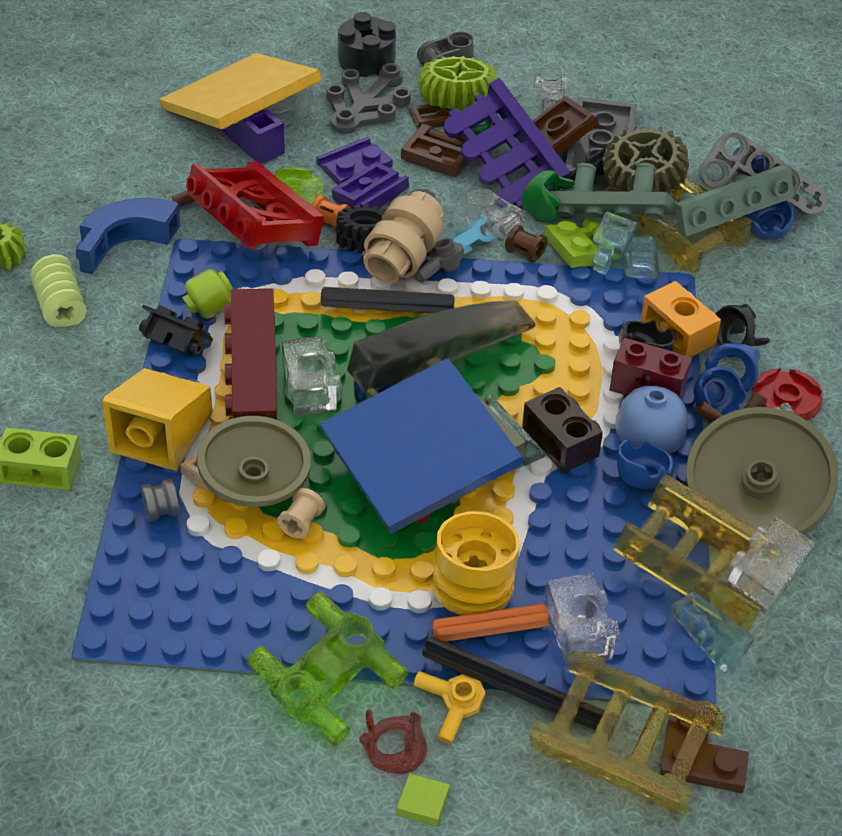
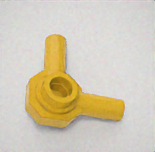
(461, 696)

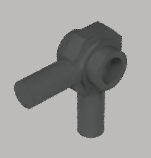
(444, 255)

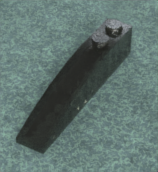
(445, 334)

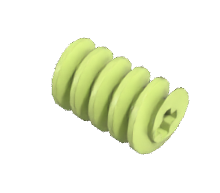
(58, 291)

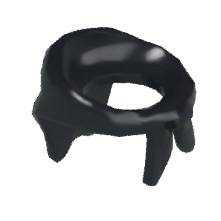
(733, 321)

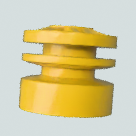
(475, 563)

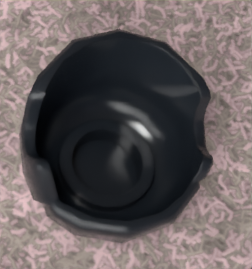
(648, 334)

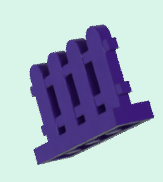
(516, 124)

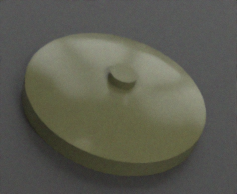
(765, 467)

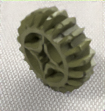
(646, 147)

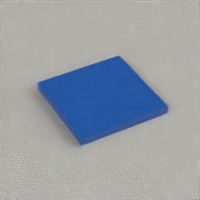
(420, 445)

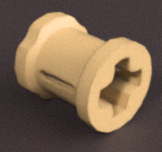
(300, 514)

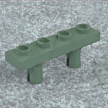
(733, 200)
(624, 204)

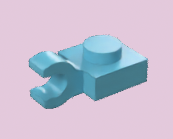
(472, 235)

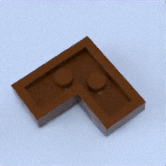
(713, 765)

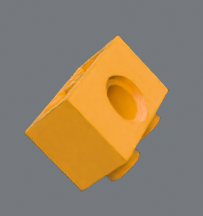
(678, 309)

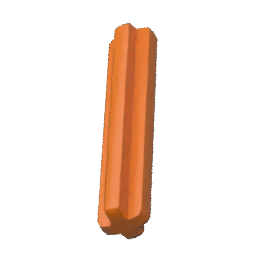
(490, 622)

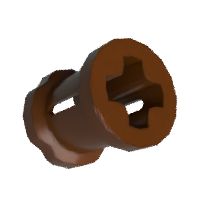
(525, 243)

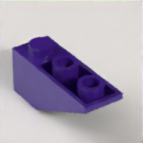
(259, 135)

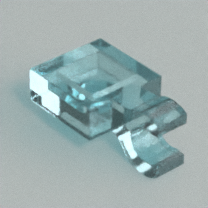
(612, 237)

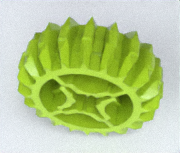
(454, 81)

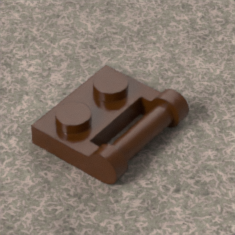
(435, 150)

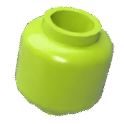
(207, 293)

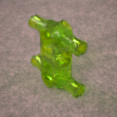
(327, 667)

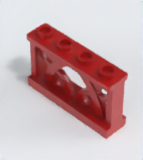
(284, 212)

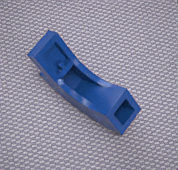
(125, 221)

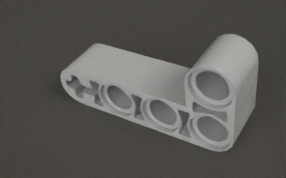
(742, 161)

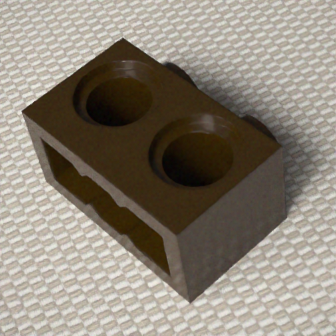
(562, 429)

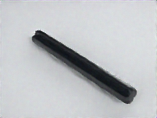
(507, 680)

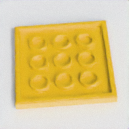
(240, 90)

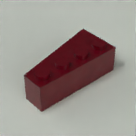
(252, 353)

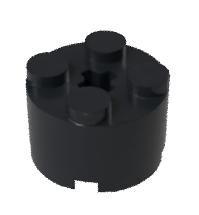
(366, 44)

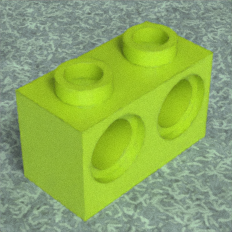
(39, 458)

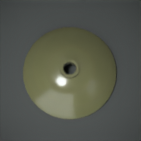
(253, 461)

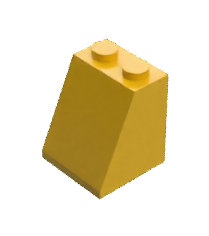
(156, 417)

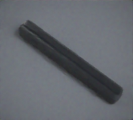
(386, 300)

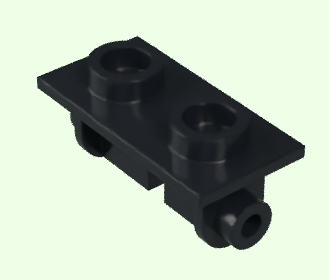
(186, 334)

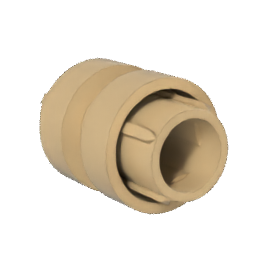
(403, 237)

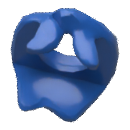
(746, 353)

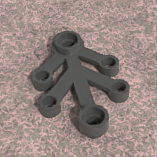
(348, 120)

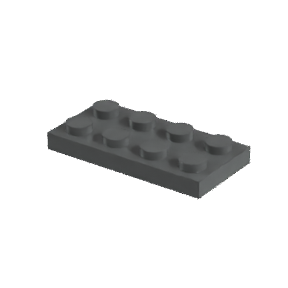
(613, 120)

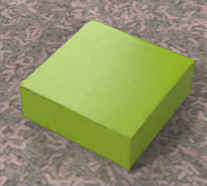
(423, 799)

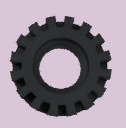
(355, 225)

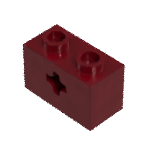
(648, 365)

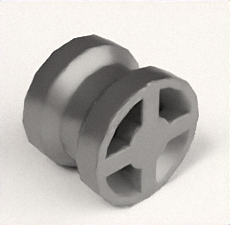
(160, 500)

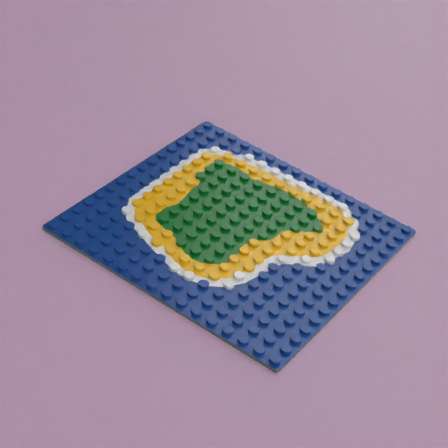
(229, 579)

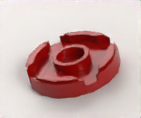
(790, 387)

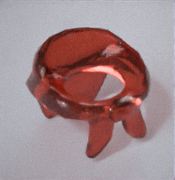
(414, 740)

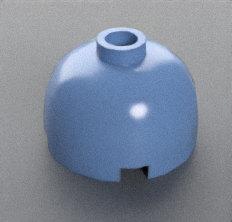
(652, 416)

